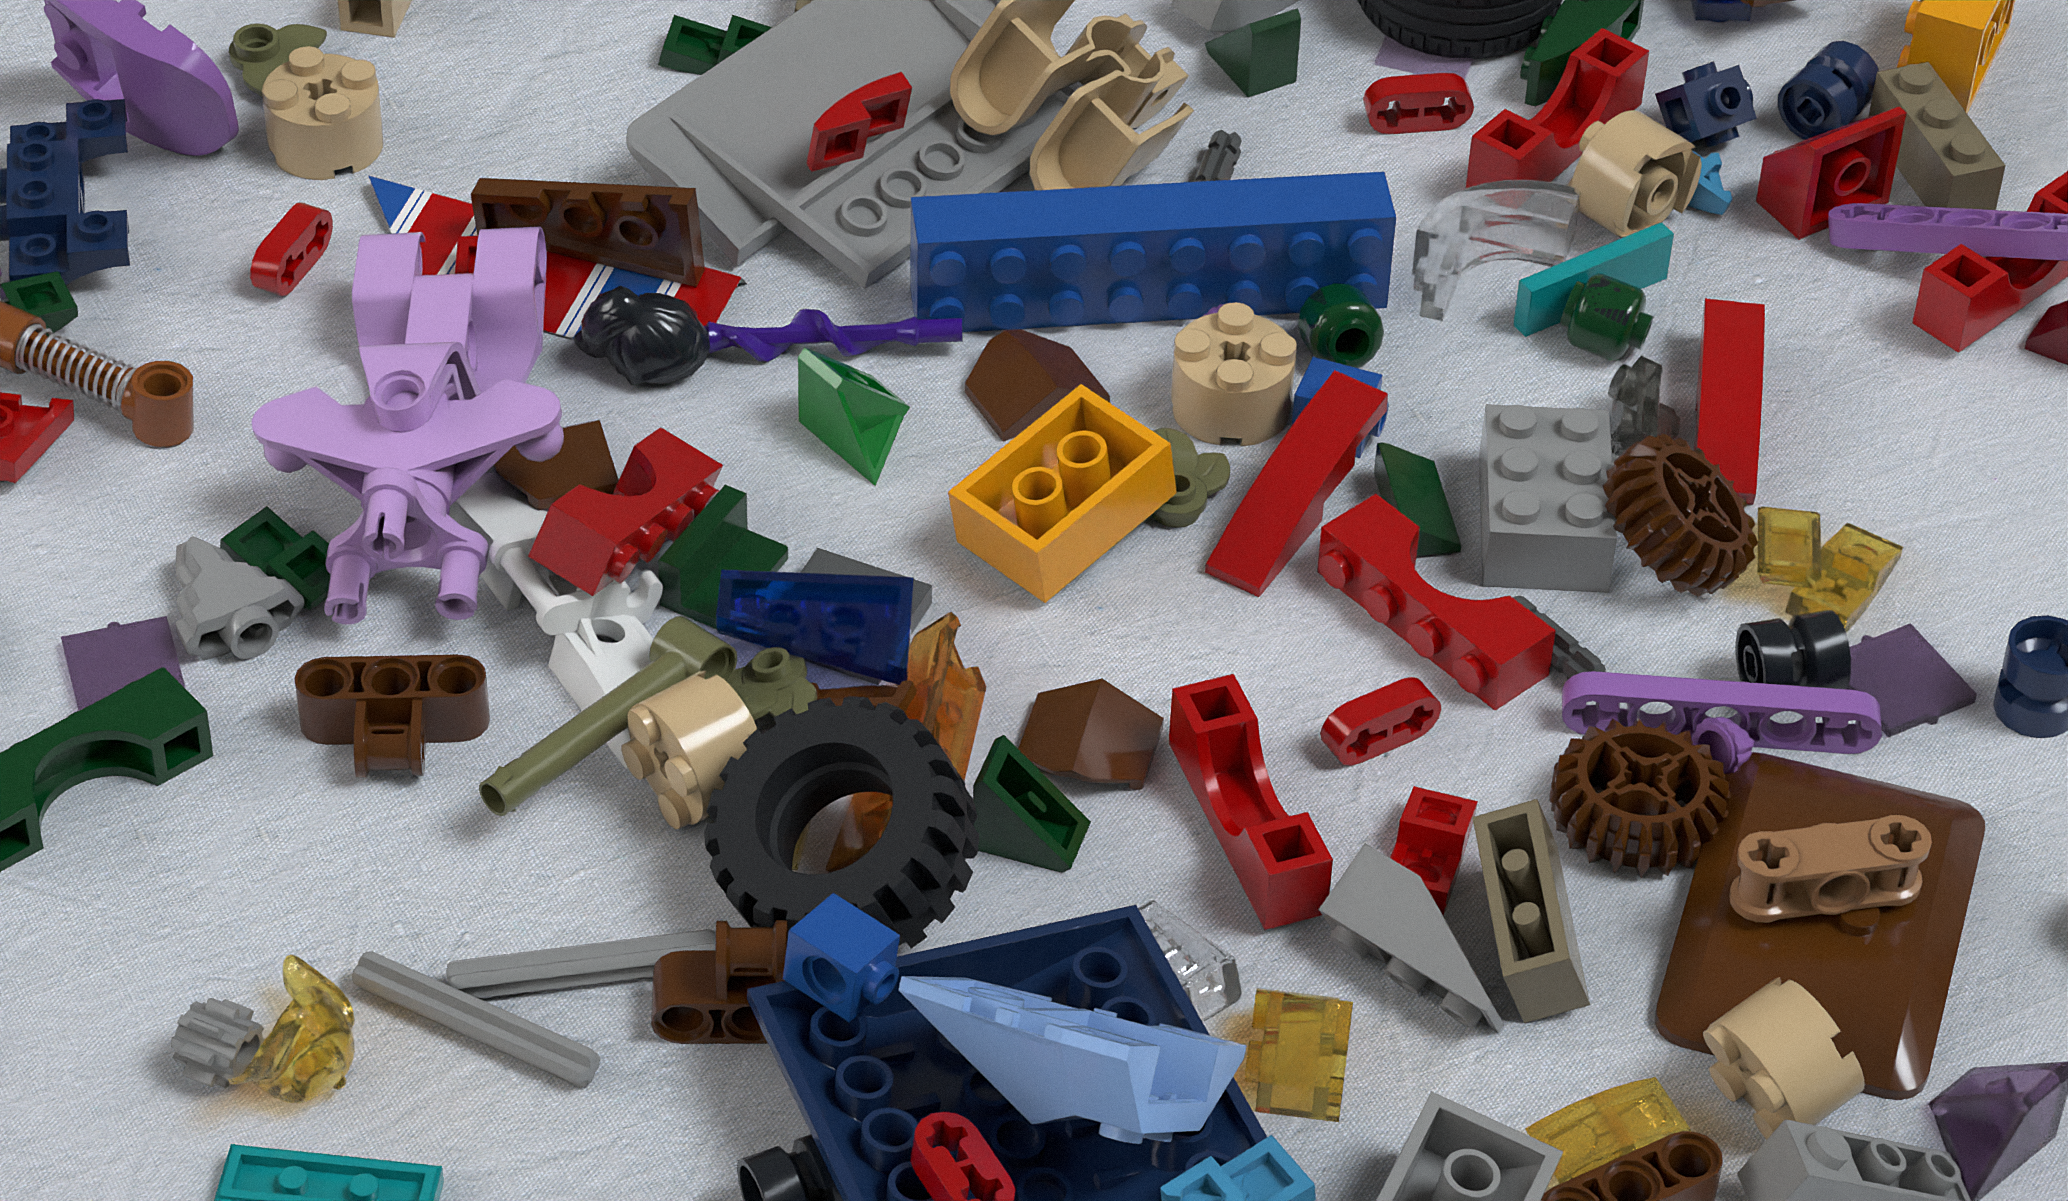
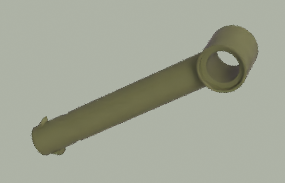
(675, 654)

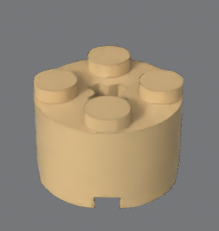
(322, 114)
(1634, 173)
(1233, 376)
(684, 743)
(1782, 1057)

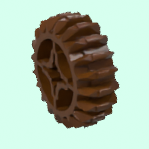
(1680, 515)
(1638, 812)

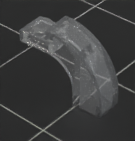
(1489, 224)

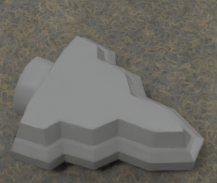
(229, 603)

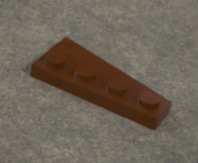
(607, 224)

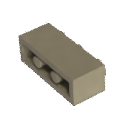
(1940, 145)
(1530, 911)

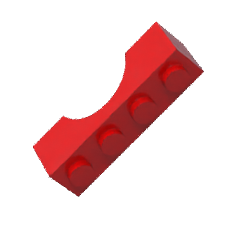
(1597, 84)
(1971, 294)
(603, 536)
(1485, 645)
(1221, 754)

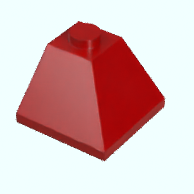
(1831, 170)

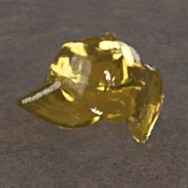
(310, 1041)

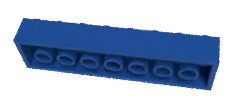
(1148, 250)

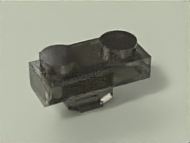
(1638, 406)

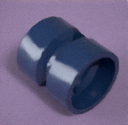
(1828, 90)
(2034, 678)

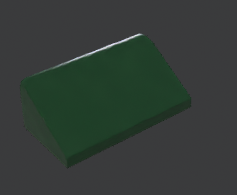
(1416, 491)

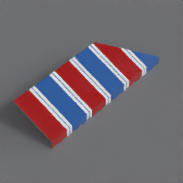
(569, 281)

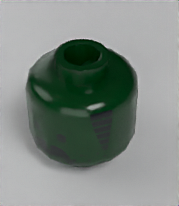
(1606, 317)
(1341, 325)

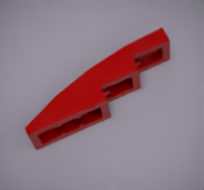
(1731, 390)
(1295, 483)

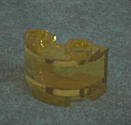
(1300, 1055)

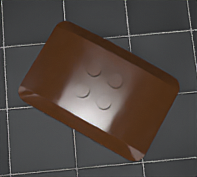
(1871, 968)

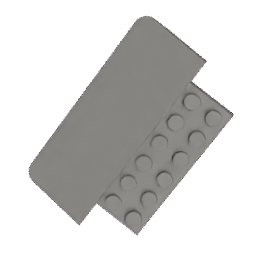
(751, 118)

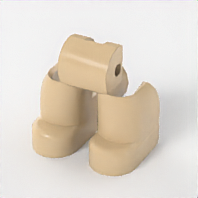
(1092, 138)

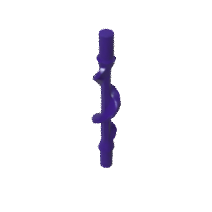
(815, 327)

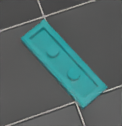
(1634, 259)
(307, 1176)

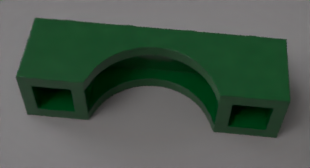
(138, 732)

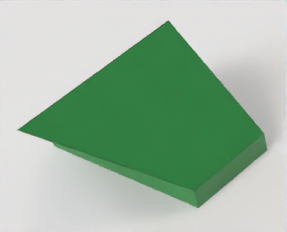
(848, 411)

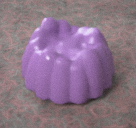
(1726, 741)

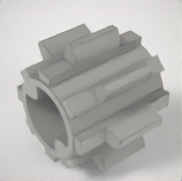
(216, 1041)

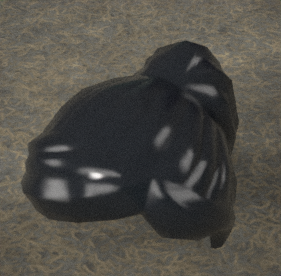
(644, 335)

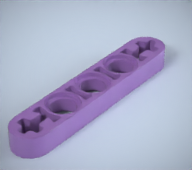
(1942, 229)
(1751, 700)

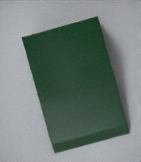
(1260, 53)
(1024, 812)

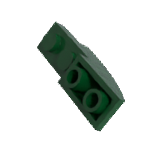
(1567, 31)

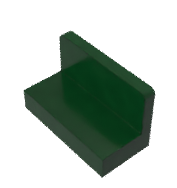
(713, 543)

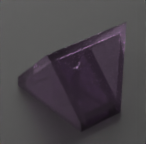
(1999, 1119)

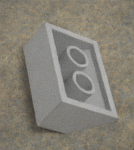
(1468, 1158)

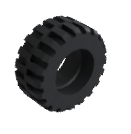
(815, 761)

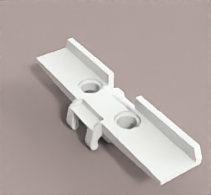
(577, 658)

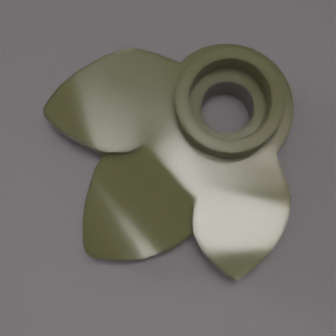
(261, 49)
(1195, 480)
(773, 683)

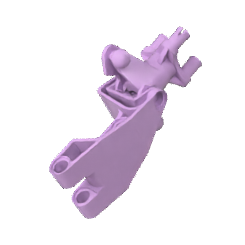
(443, 408)

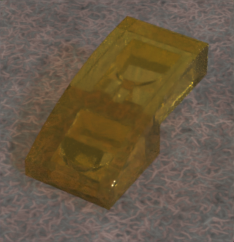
(1852, 574)
(1608, 1126)

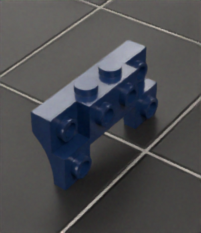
(47, 194)

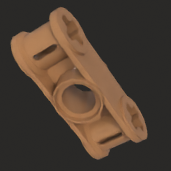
(1830, 868)

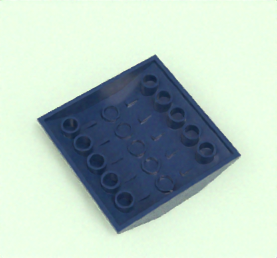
(889, 1067)

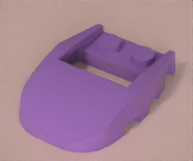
(167, 81)

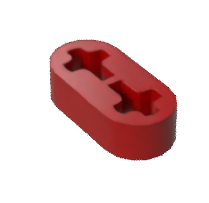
(1418, 103)
(291, 249)
(1380, 721)
(973, 1169)

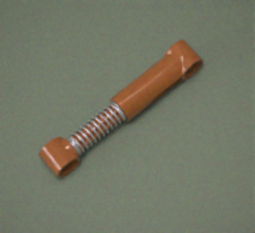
(152, 395)

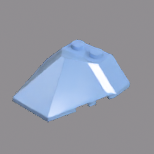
(1080, 1062)

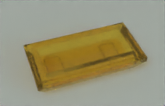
(1788, 547)

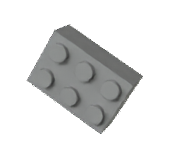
(1546, 498)

